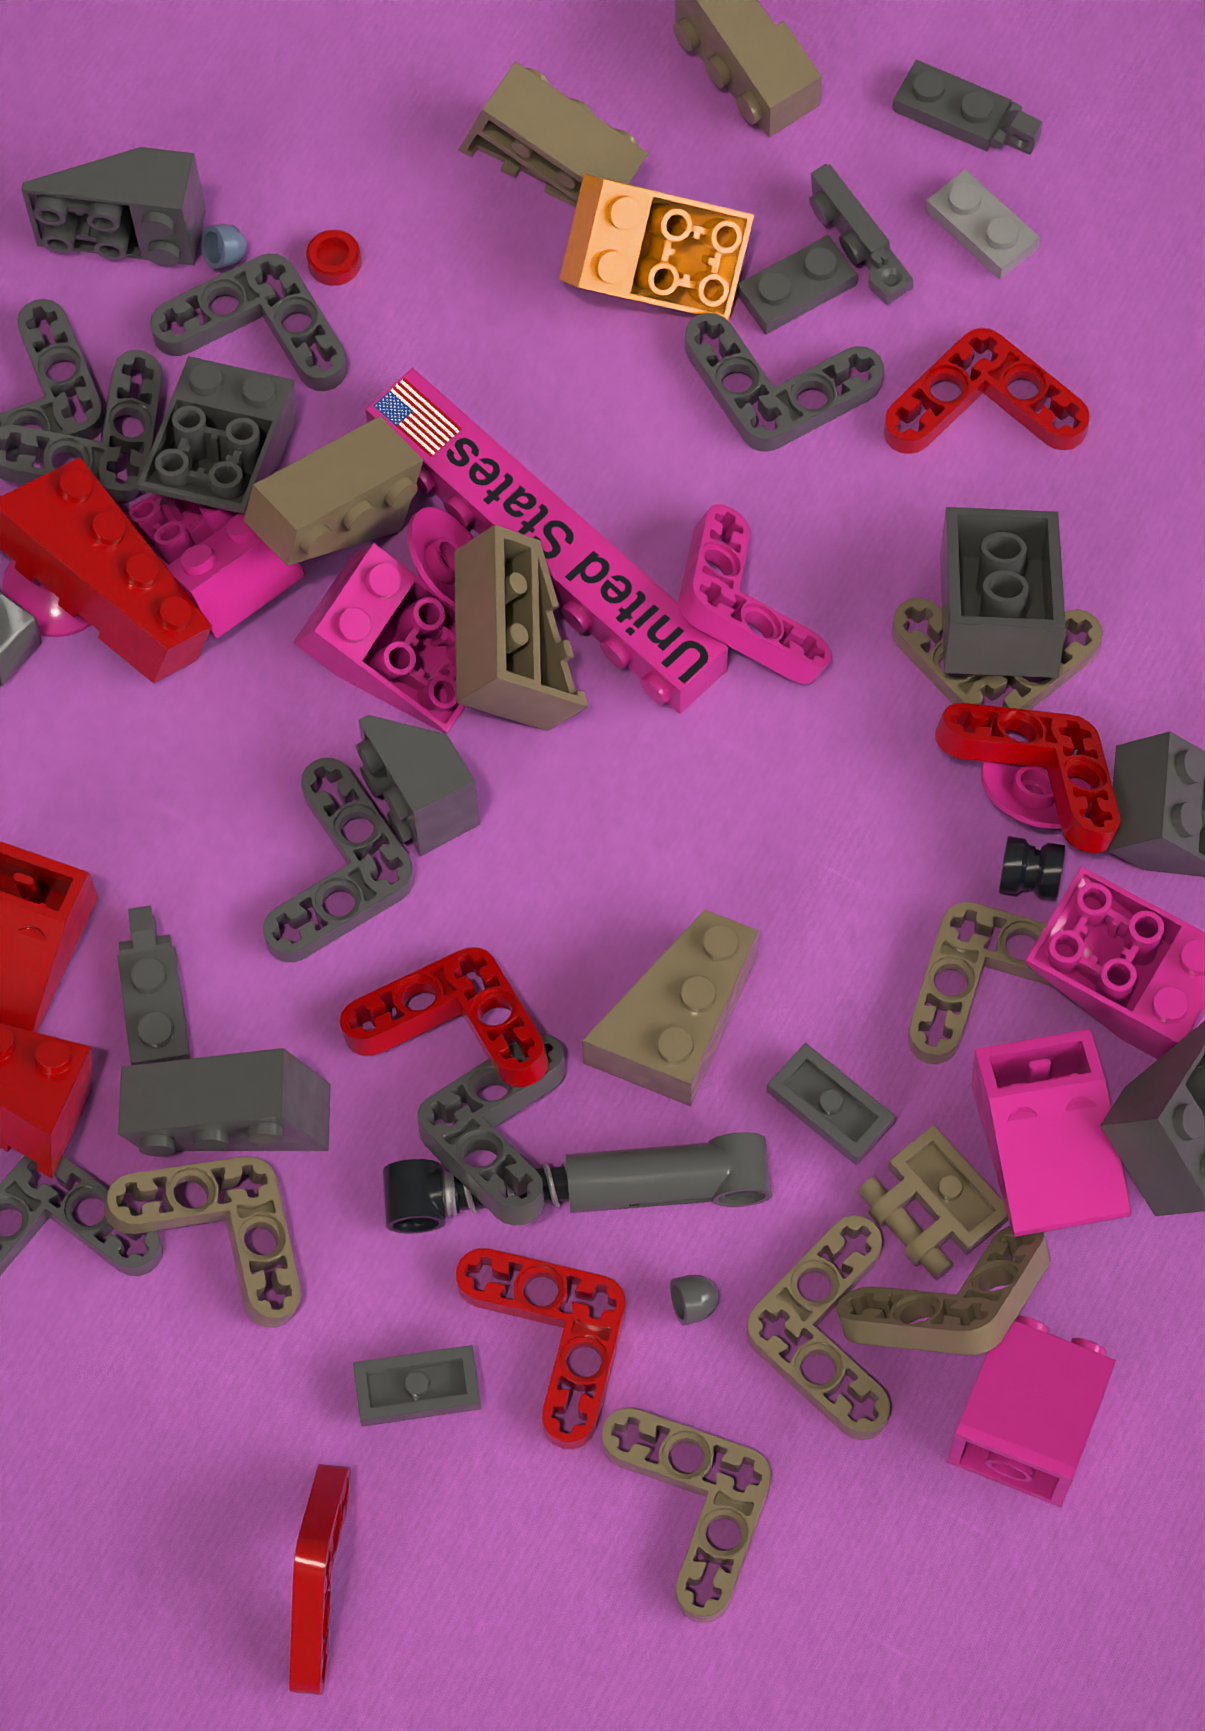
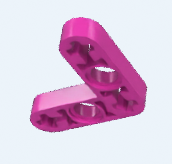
(721, 610)

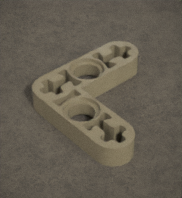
(972, 687)
(967, 959)
(240, 1215)
(804, 1317)
(957, 1323)
(720, 1502)

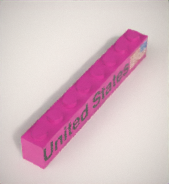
(590, 576)

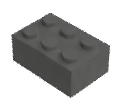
(1002, 592)

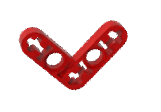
(993, 380)
(980, 735)
(453, 997)
(578, 1330)
(312, 1577)

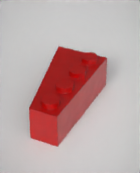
(102, 569)

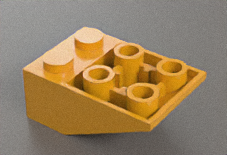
(655, 247)

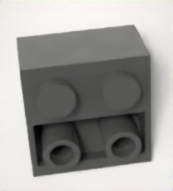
(421, 781)
(1160, 804)

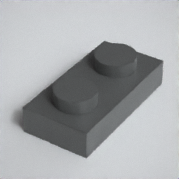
(797, 284)
(830, 1103)
(417, 1385)

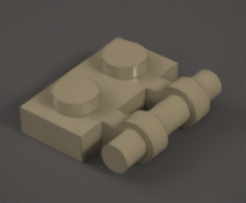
(947, 1189)

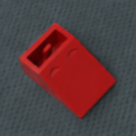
(40, 925)

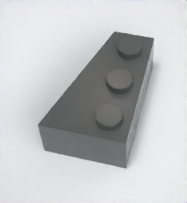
(225, 1104)

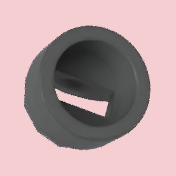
(693, 1298)

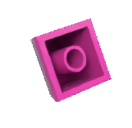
(1032, 1410)

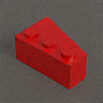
(41, 1093)

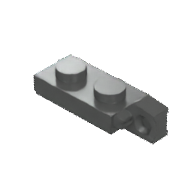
(965, 110)
(860, 234)
(152, 993)

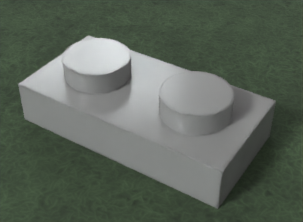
(982, 224)

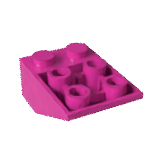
(213, 558)
(388, 637)
(1124, 963)
(1044, 1132)

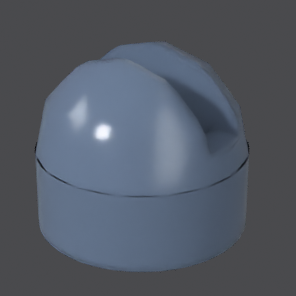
(222, 245)

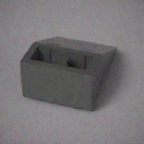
(121, 207)
(220, 435)
(1161, 1128)

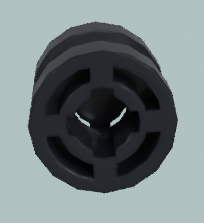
(1032, 868)

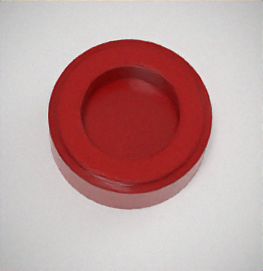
(333, 257)

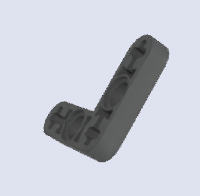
(255, 301)
(781, 401)
(53, 410)
(98, 455)
(355, 878)
(476, 1131)
(39, 1205)

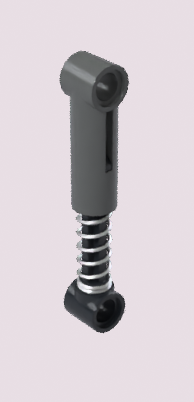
(725, 1171)

